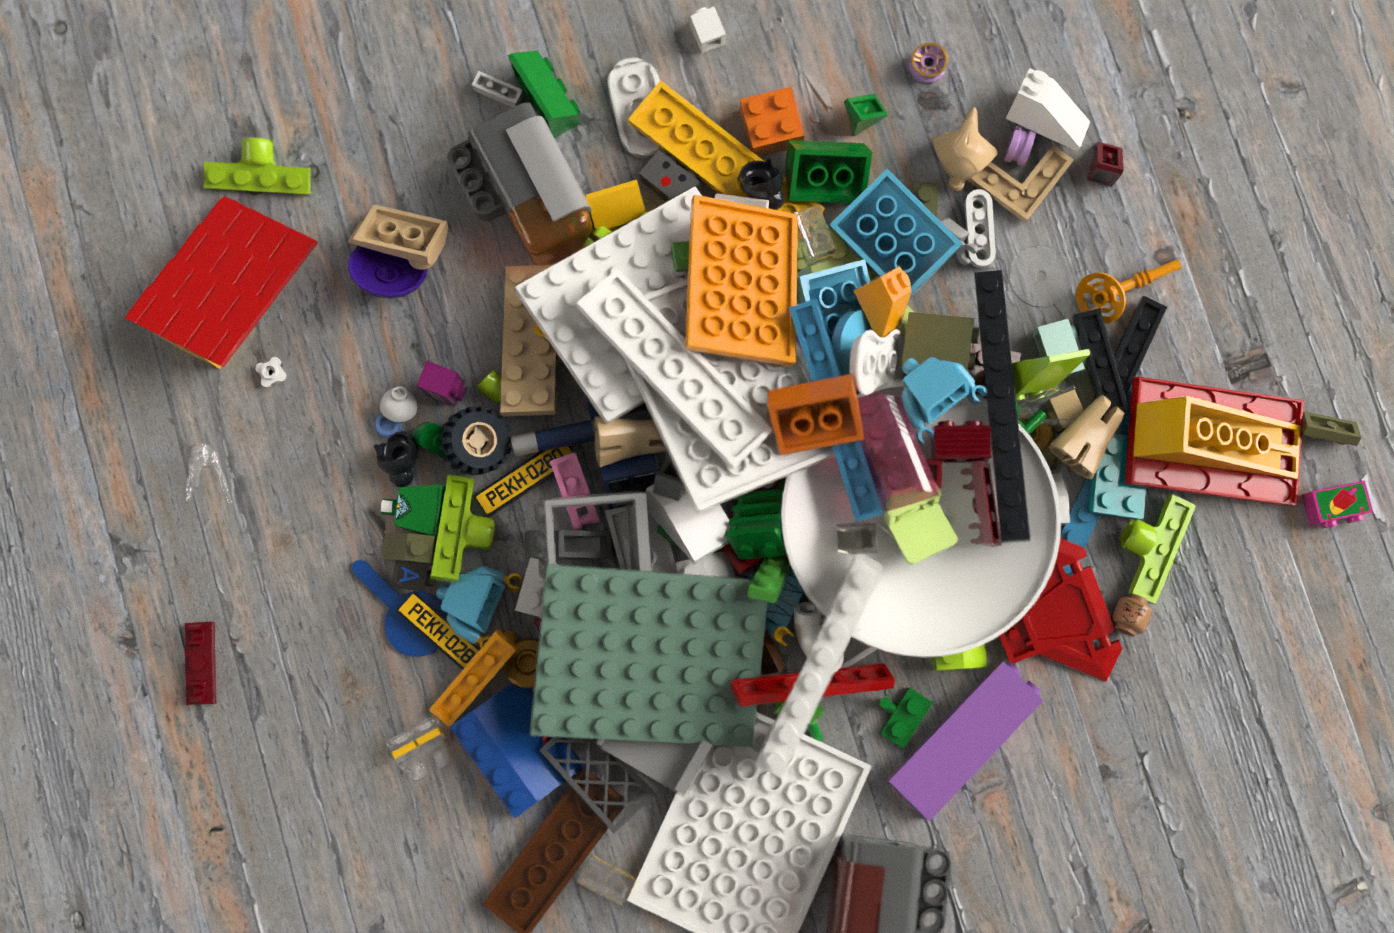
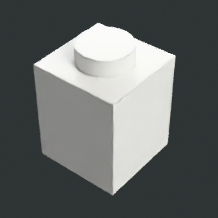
(707, 29)

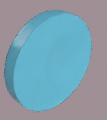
(847, 329)

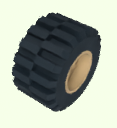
(475, 440)

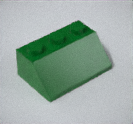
(544, 91)
(826, 170)

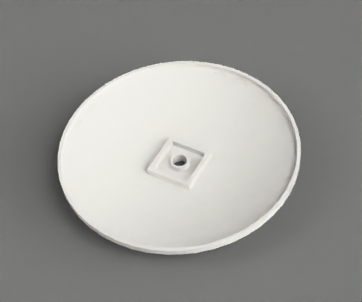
(948, 598)

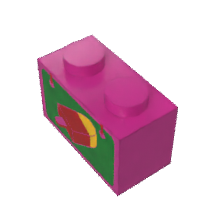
(1337, 503)

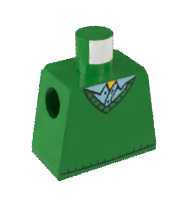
(416, 508)

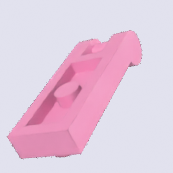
(572, 482)

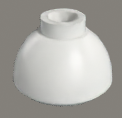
(398, 404)

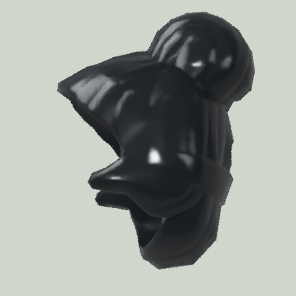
(763, 182)
(398, 458)

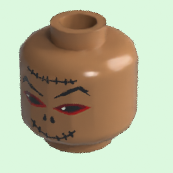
(1131, 615)

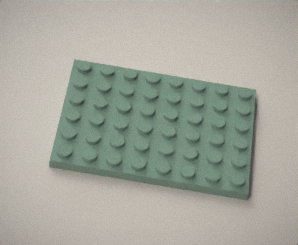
(645, 656)

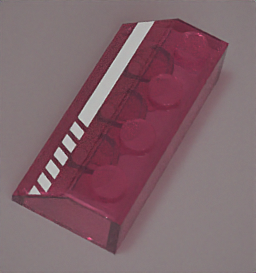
(894, 452)

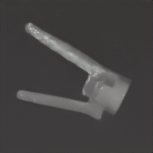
(1031, 406)
(201, 458)

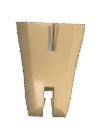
(1087, 437)
(625, 440)

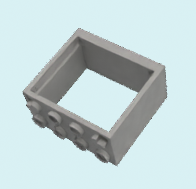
(636, 523)

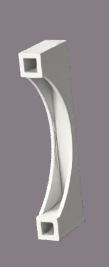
(820, 665)

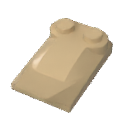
(402, 235)

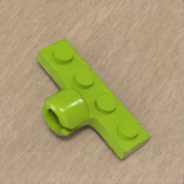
(257, 171)
(458, 529)
(1156, 546)

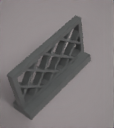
(646, 783)

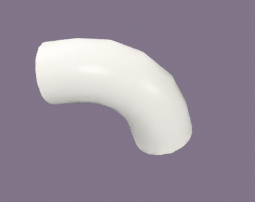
(807, 627)

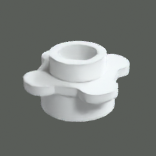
(278, 372)

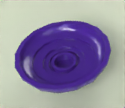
(383, 273)

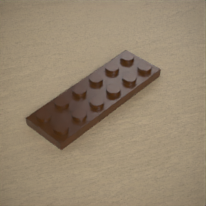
(552, 857)

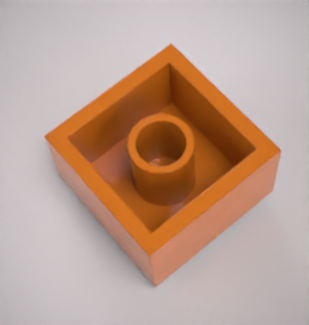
(771, 121)

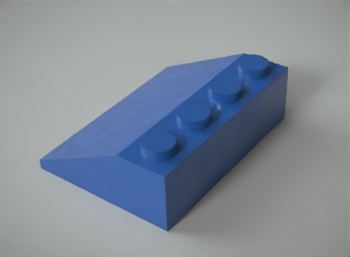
(507, 754)

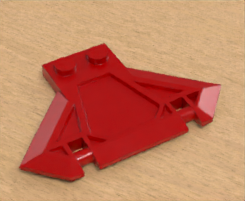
(1067, 620)

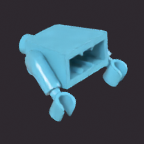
(934, 389)

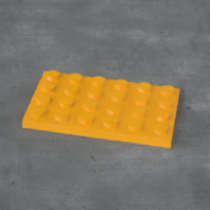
(741, 281)

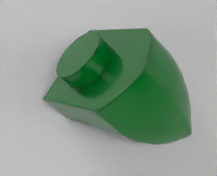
(427, 436)

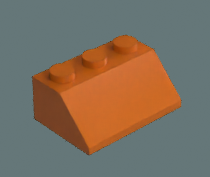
(815, 414)

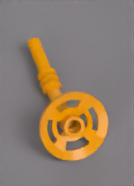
(1109, 292)

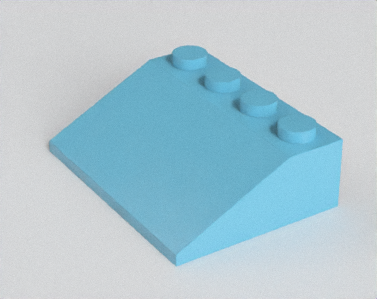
(895, 230)
(833, 291)

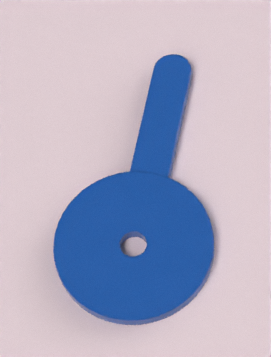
(397, 629)

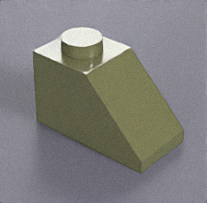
(409, 547)

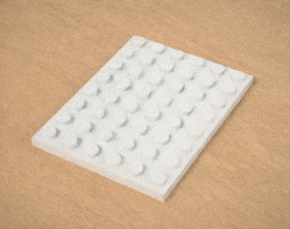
(646, 259)
(701, 469)
(749, 844)

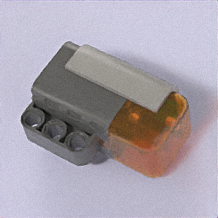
(526, 179)

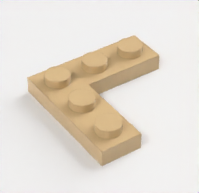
(1026, 197)

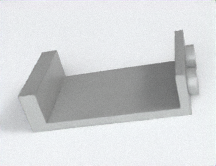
(665, 762)

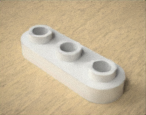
(984, 219)

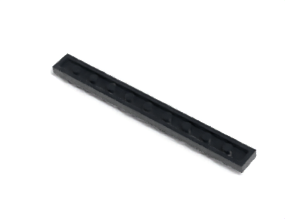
(1002, 407)

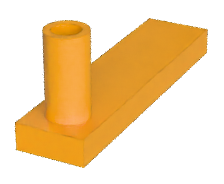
(475, 676)

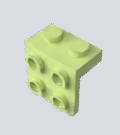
(920, 529)

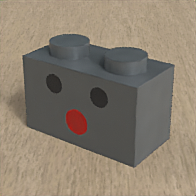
(666, 177)

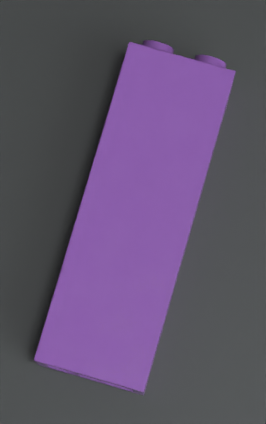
(965, 739)

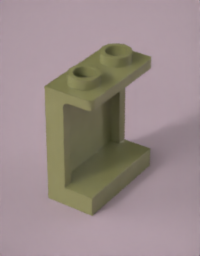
(940, 337)

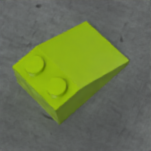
(1044, 373)

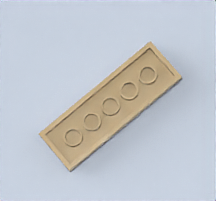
(527, 359)

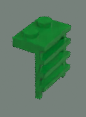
(761, 534)

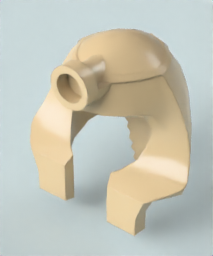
(964, 151)

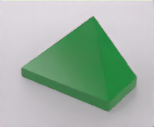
(864, 112)

